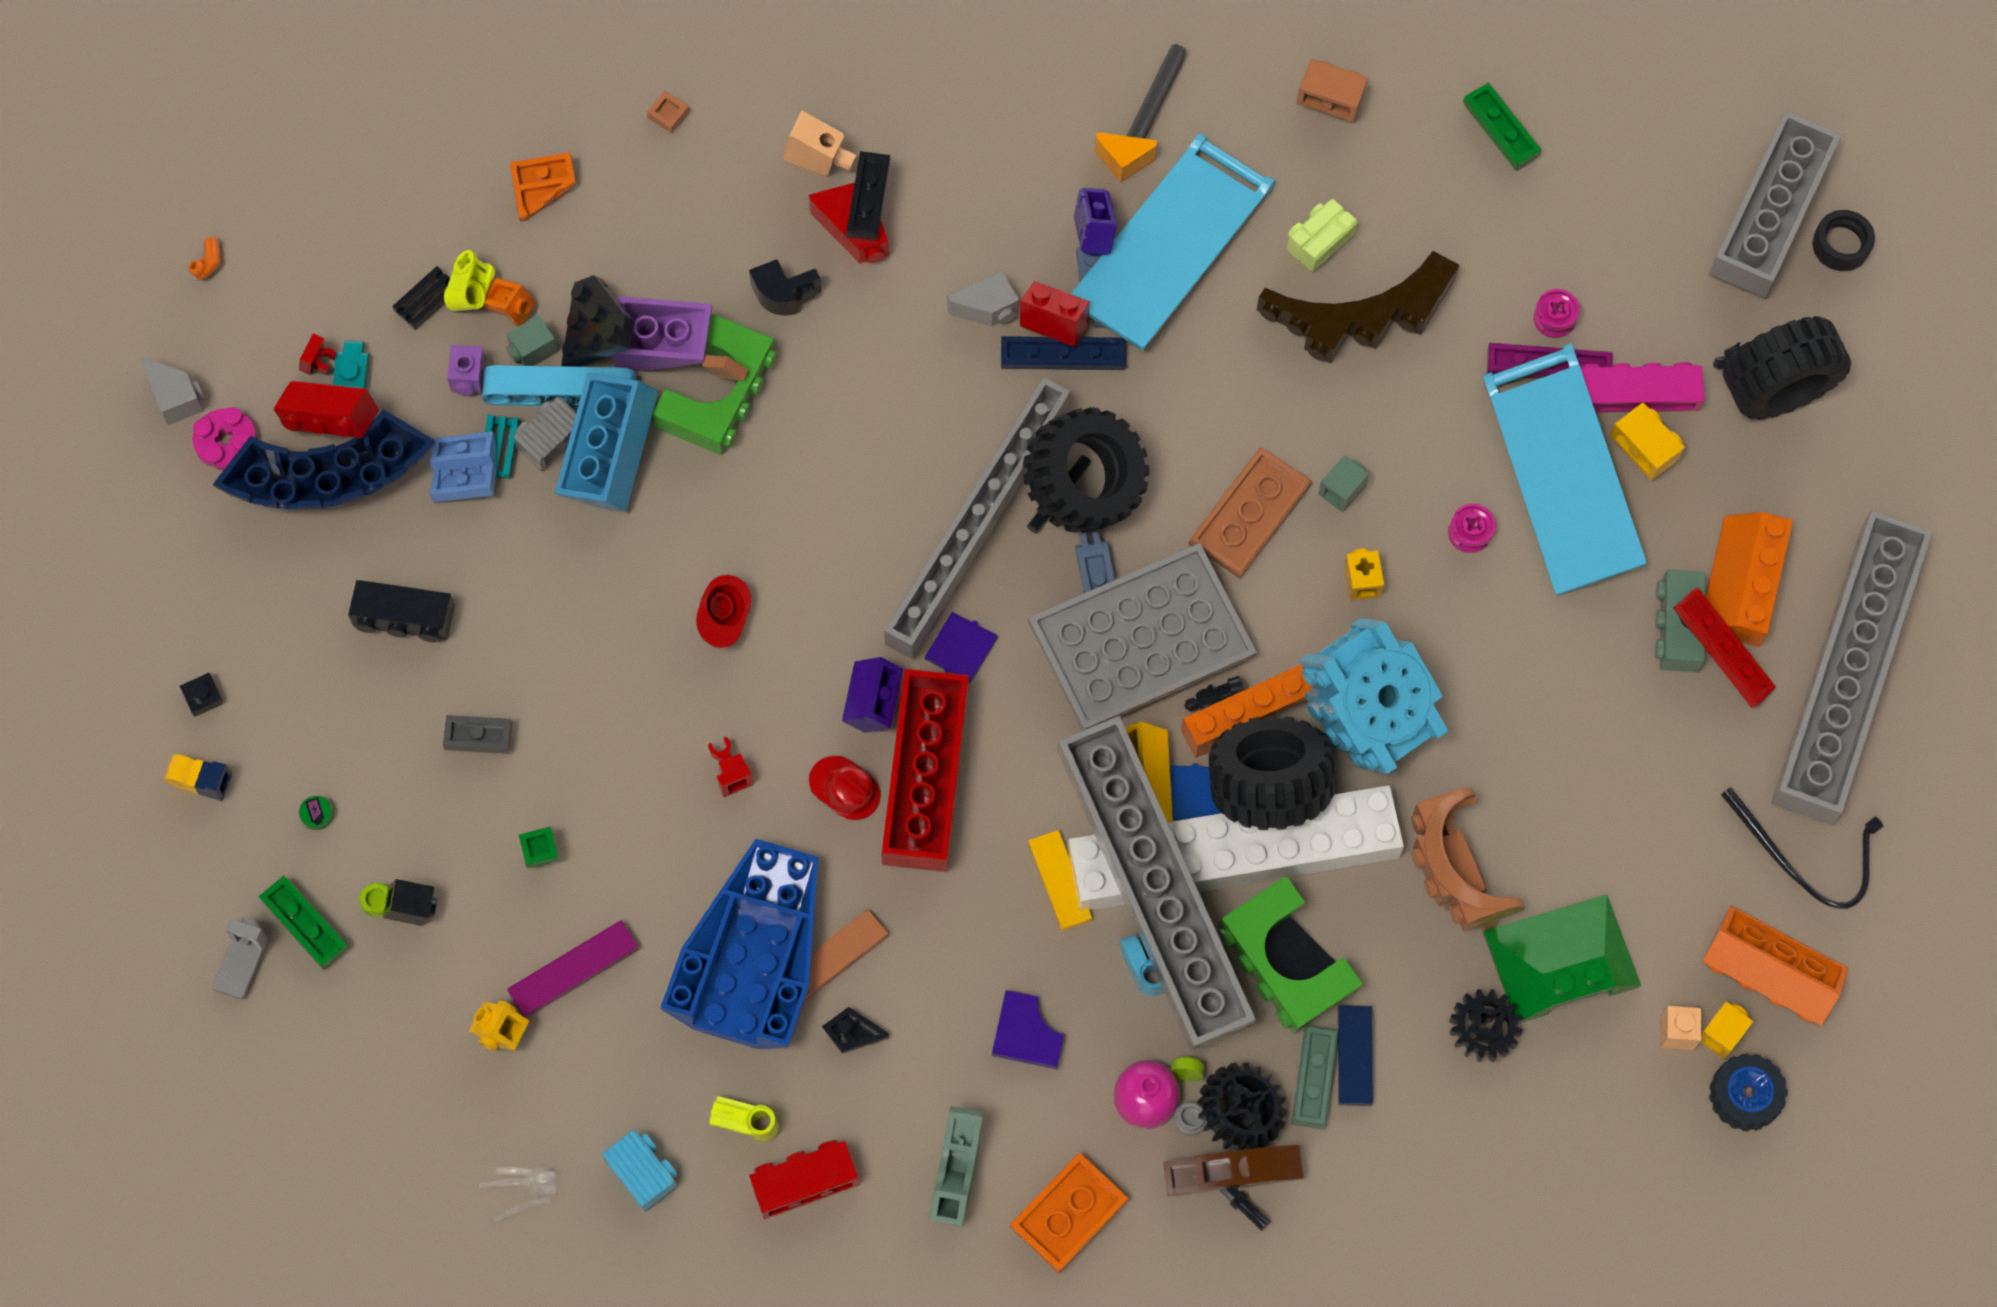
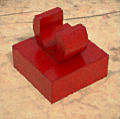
(313, 354)

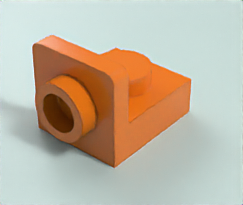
(509, 300)

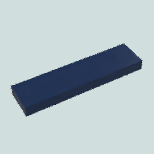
(1050, 354)

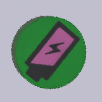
(316, 812)

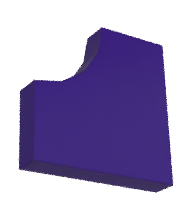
(1024, 1035)

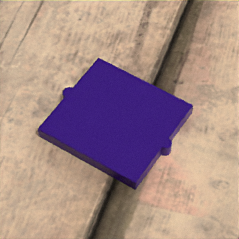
(961, 646)

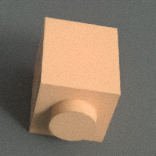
(1680, 1028)

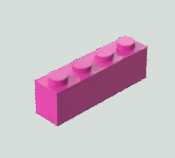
(1657, 386)

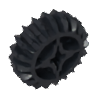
(1232, 1083)

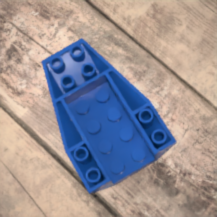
(750, 952)

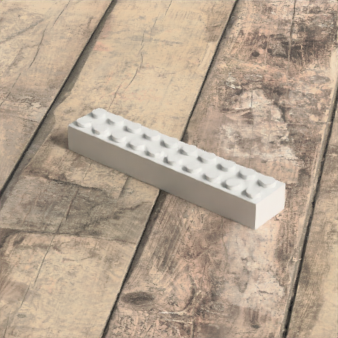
(1222, 854)

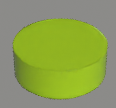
(373, 899)
(1187, 1069)

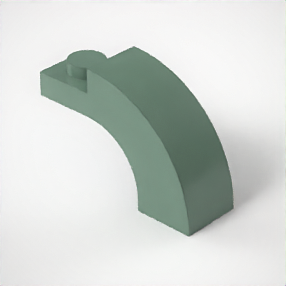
(956, 1166)

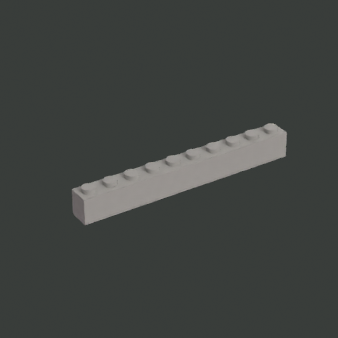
(972, 523)

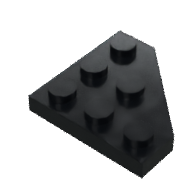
(595, 324)

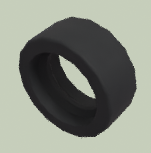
(1849, 220)

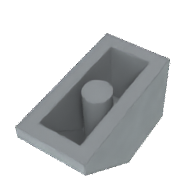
(985, 301)
(173, 391)

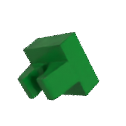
(538, 847)

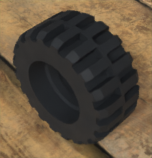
(1786, 367)
(1121, 462)
(1272, 772)

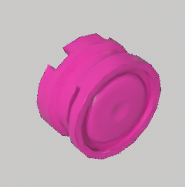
(1556, 313)
(1471, 528)

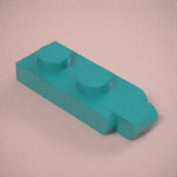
(351, 365)

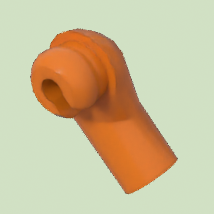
(210, 262)

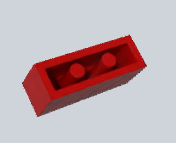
(326, 409)
(803, 1178)

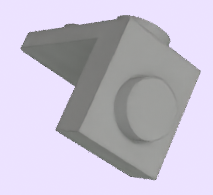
(241, 957)

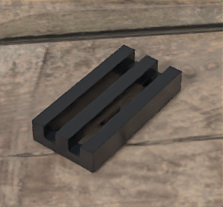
(421, 287)

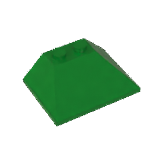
(1561, 957)

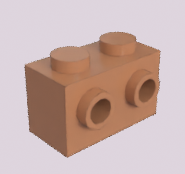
(1332, 90)

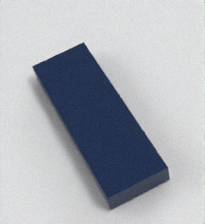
(1354, 1055)

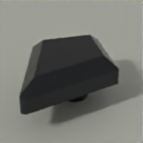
(853, 1031)

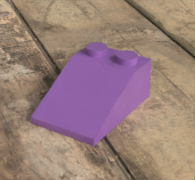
(665, 334)

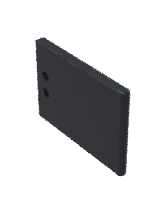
(1294, 952)

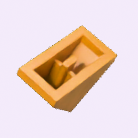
(1124, 153)

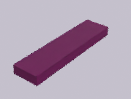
(1506, 356)
(572, 969)

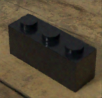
(401, 610)

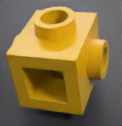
(498, 1026)

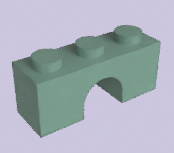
(1677, 645)

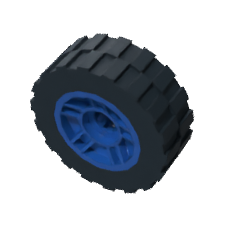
(1767, 1092)

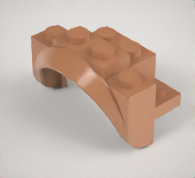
(1450, 867)

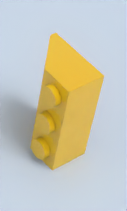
(1153, 752)

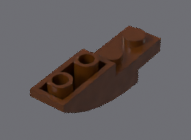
(1233, 1169)

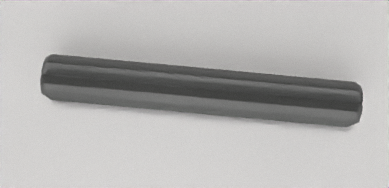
(1157, 91)

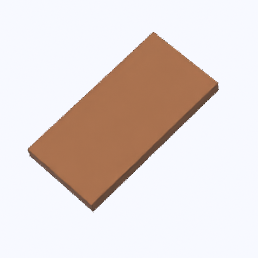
(1250, 512)

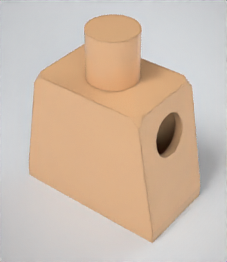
(817, 146)

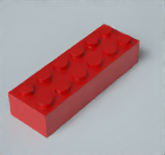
(925, 770)

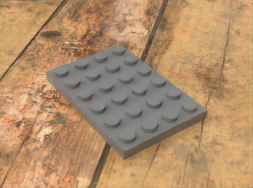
(1142, 637)

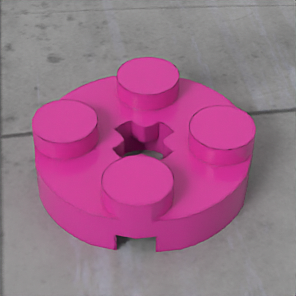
(210, 429)

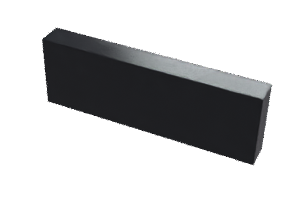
(868, 196)

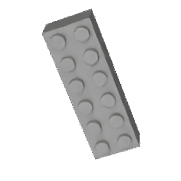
(1775, 204)

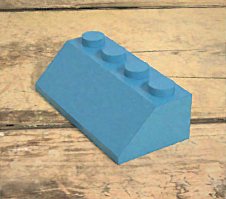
(606, 441)

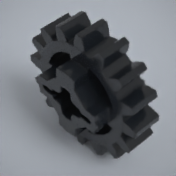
(1492, 1037)

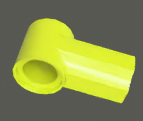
(741, 1118)

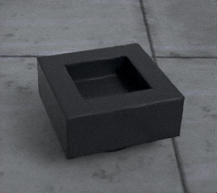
(201, 694)

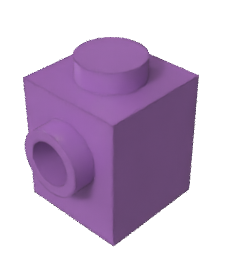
(466, 369)

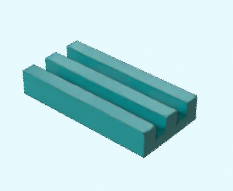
(502, 423)

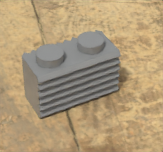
(546, 434)

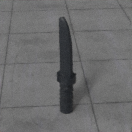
(1240, 1202)

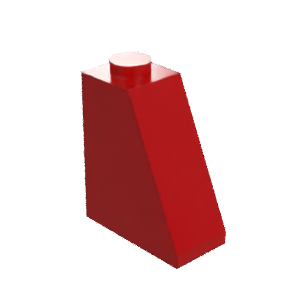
(832, 211)

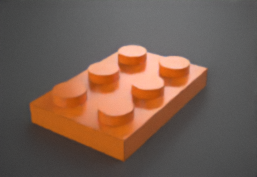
(1068, 1212)

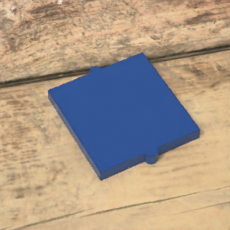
(1191, 792)

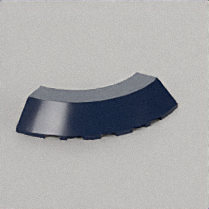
(325, 474)

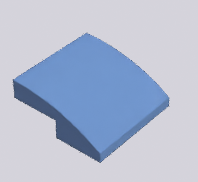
(463, 467)

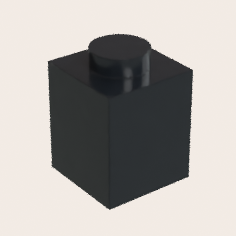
(409, 902)

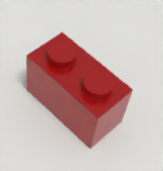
(1054, 313)

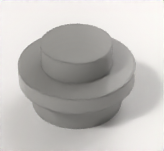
(1187, 1119)

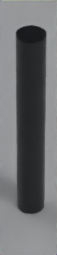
(1074, 473)

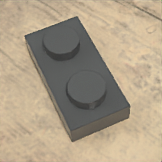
(477, 734)

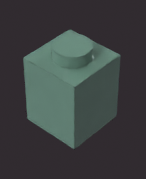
(531, 343)
(1343, 483)

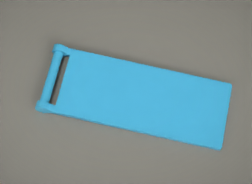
(1170, 243)
(1566, 473)

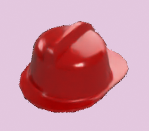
(723, 611)
(844, 787)

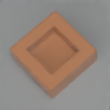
(668, 111)
(725, 367)

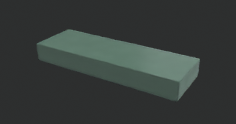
(1314, 1077)

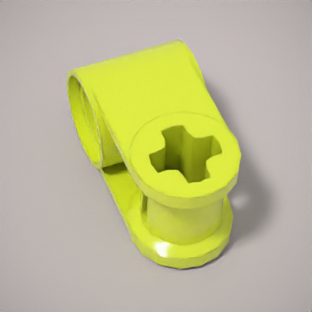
(468, 284)

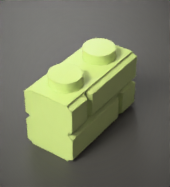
(1321, 234)

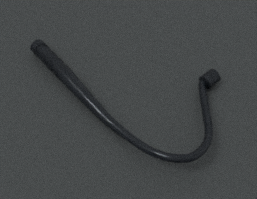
(1760, 834)

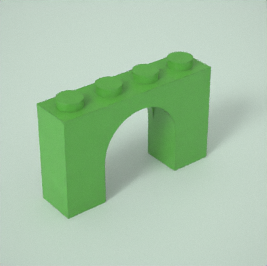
(715, 423)
(1295, 1000)

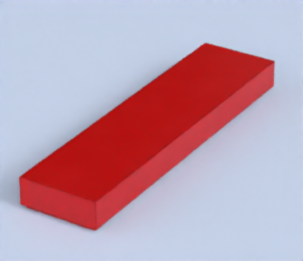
(1724, 647)

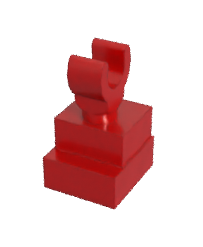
(734, 771)

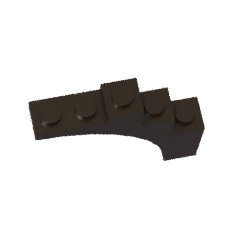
(1366, 320)

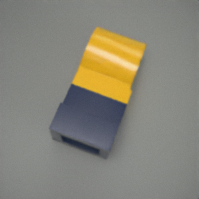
(198, 776)

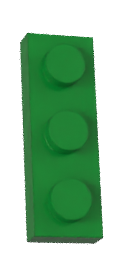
(1502, 126)
(303, 922)

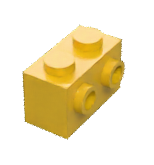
(1647, 441)

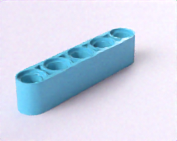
(538, 384)

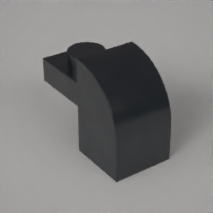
(781, 294)

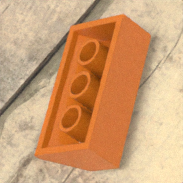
(1748, 572)
(1776, 966)

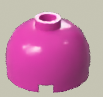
(1147, 1094)

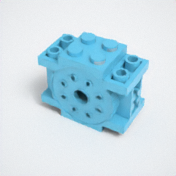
(1395, 697)

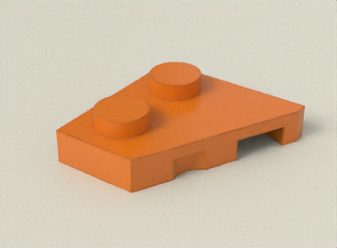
(541, 181)

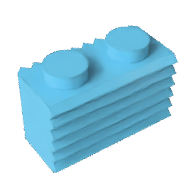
(640, 1169)

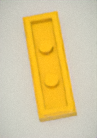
(1058, 879)

